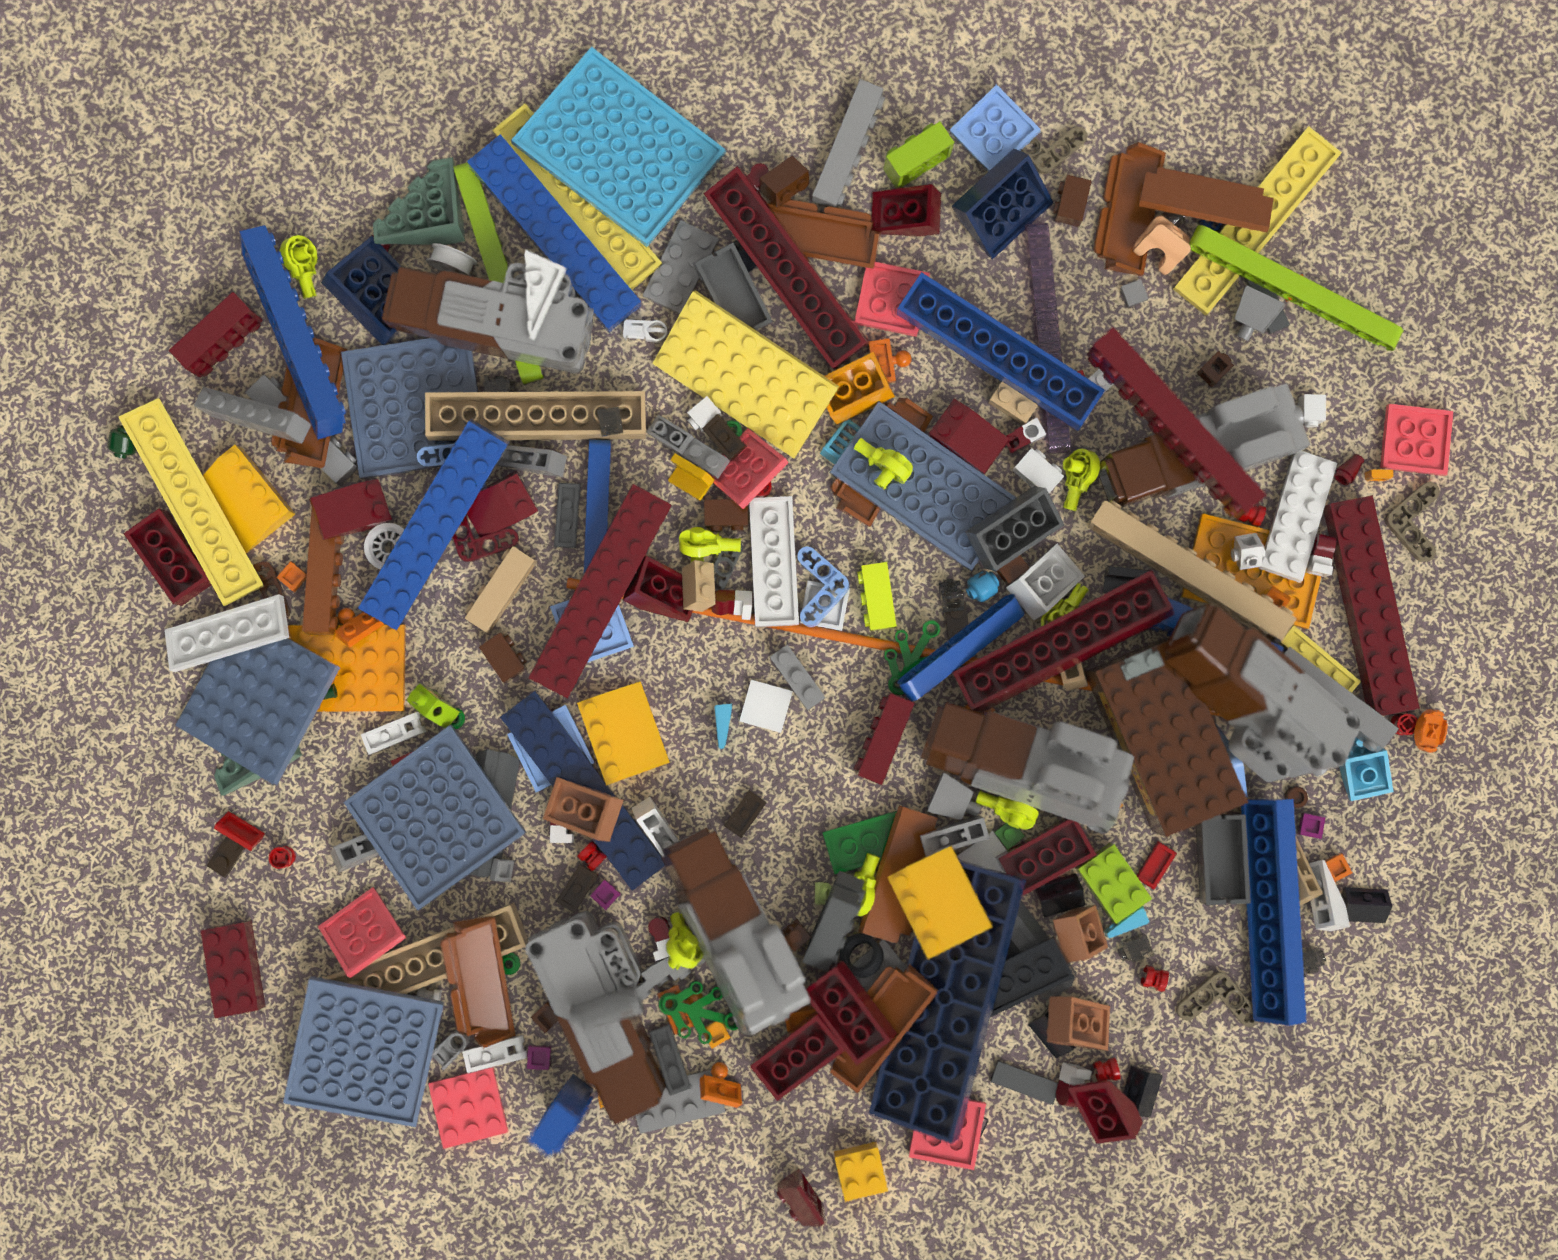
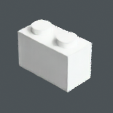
(1037, 471)

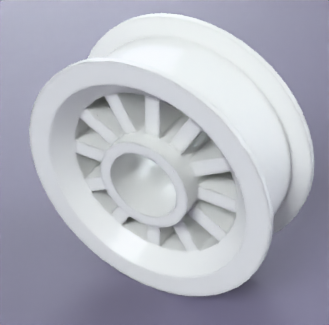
(450, 259)
(371, 540)

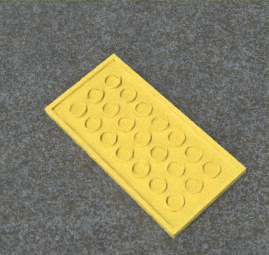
(745, 374)

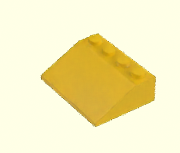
(246, 497)
(623, 733)
(939, 902)

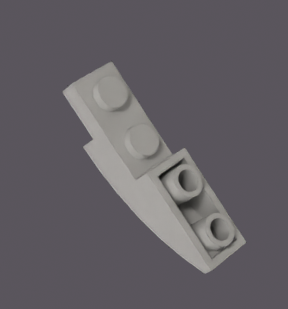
(687, 446)
(658, 973)

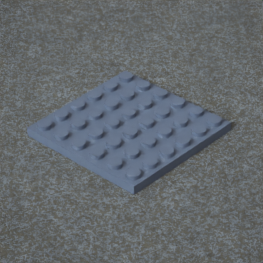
(388, 400)
(259, 704)
(434, 817)
(363, 1051)

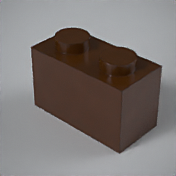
(784, 181)
(1072, 200)
(724, 514)
(503, 657)

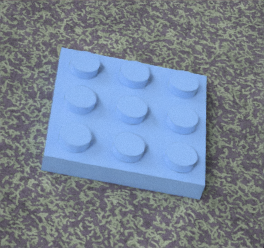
(994, 128)
(614, 638)
(534, 774)

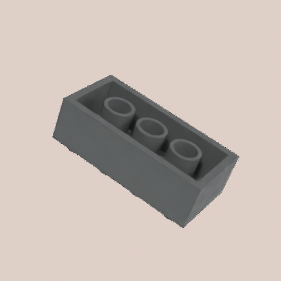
(1014, 528)

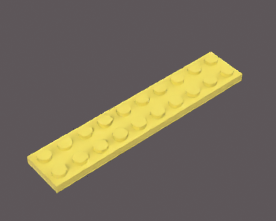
(1288, 185)
(621, 250)
(191, 501)

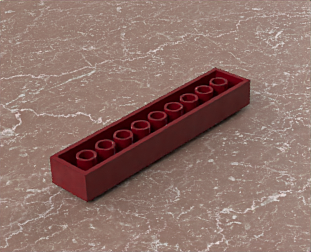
(786, 267)
(1175, 424)
(599, 591)
(1371, 606)
(1064, 642)

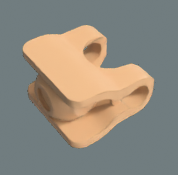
(1167, 237)

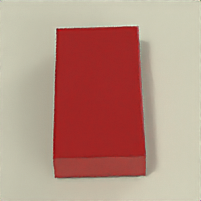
(239, 831)
(1156, 865)

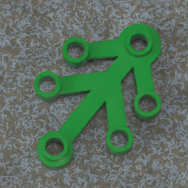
(910, 659)
(694, 1011)

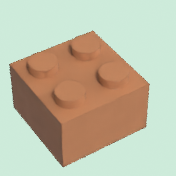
(1080, 933)

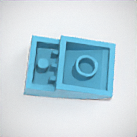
(1366, 772)

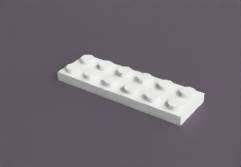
(1298, 516)
(773, 561)
(226, 633)

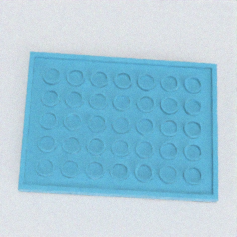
(618, 146)

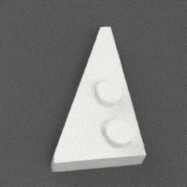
(542, 284)

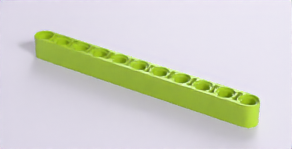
(488, 244)
(1298, 288)

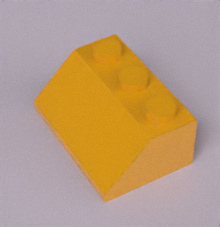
(860, 388)

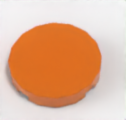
(1430, 730)

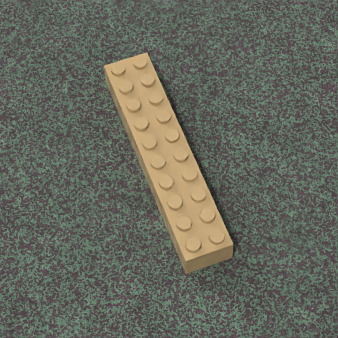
(533, 414)
(1192, 572)
(422, 960)

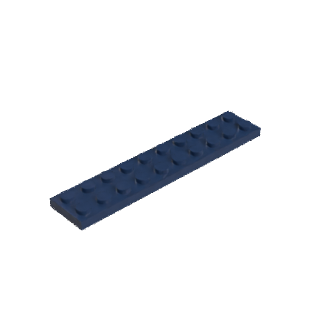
(561, 757)

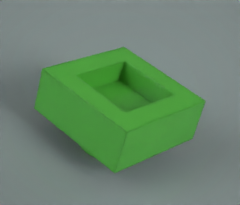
(1008, 835)

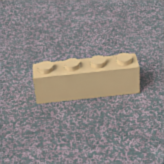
(500, 589)

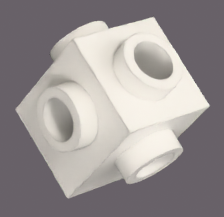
(1248, 551)

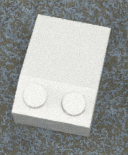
(1045, 582)

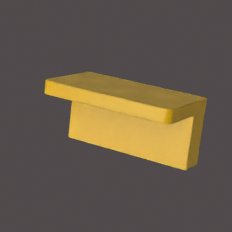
(690, 477)

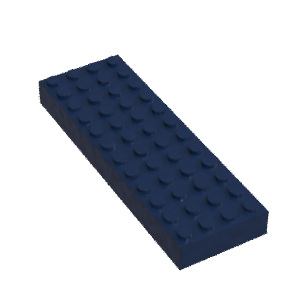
(935, 1063)

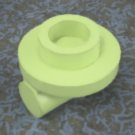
(821, 892)

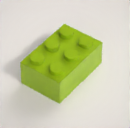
(918, 154)
(1113, 883)

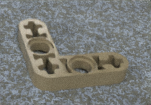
(1043, 153)
(1407, 524)
(1214, 993)

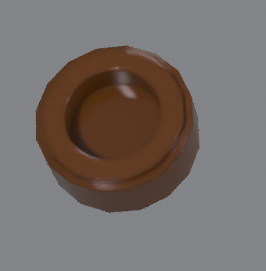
(1299, 796)

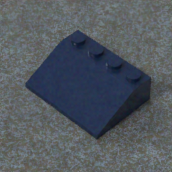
(1003, 202)
(362, 286)

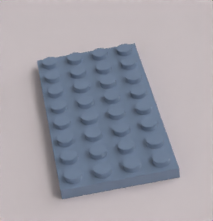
(940, 495)

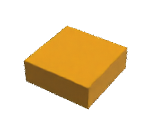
(1378, 475)
(718, 1032)

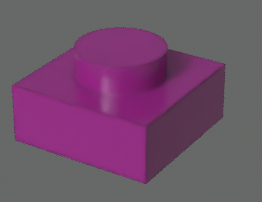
(1311, 825)
(605, 894)
(539, 1057)

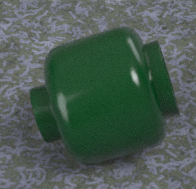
(120, 443)

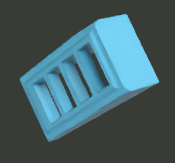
(830, 454)
(722, 716)
(1134, 920)

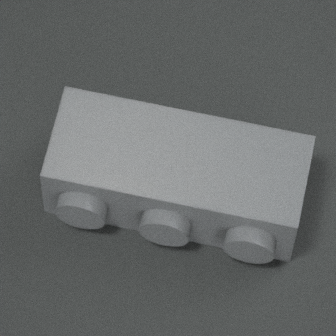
(797, 677)

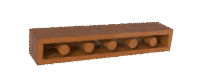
(322, 582)

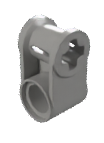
(448, 1050)

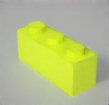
(877, 596)

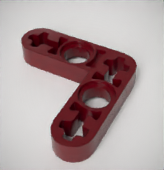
(477, 544)

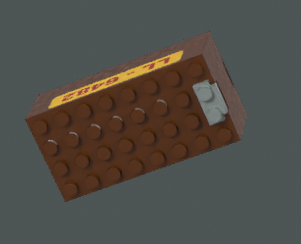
(1177, 751)

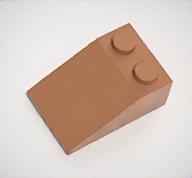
(583, 809)
(1078, 1023)

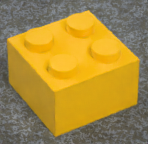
(860, 1171)

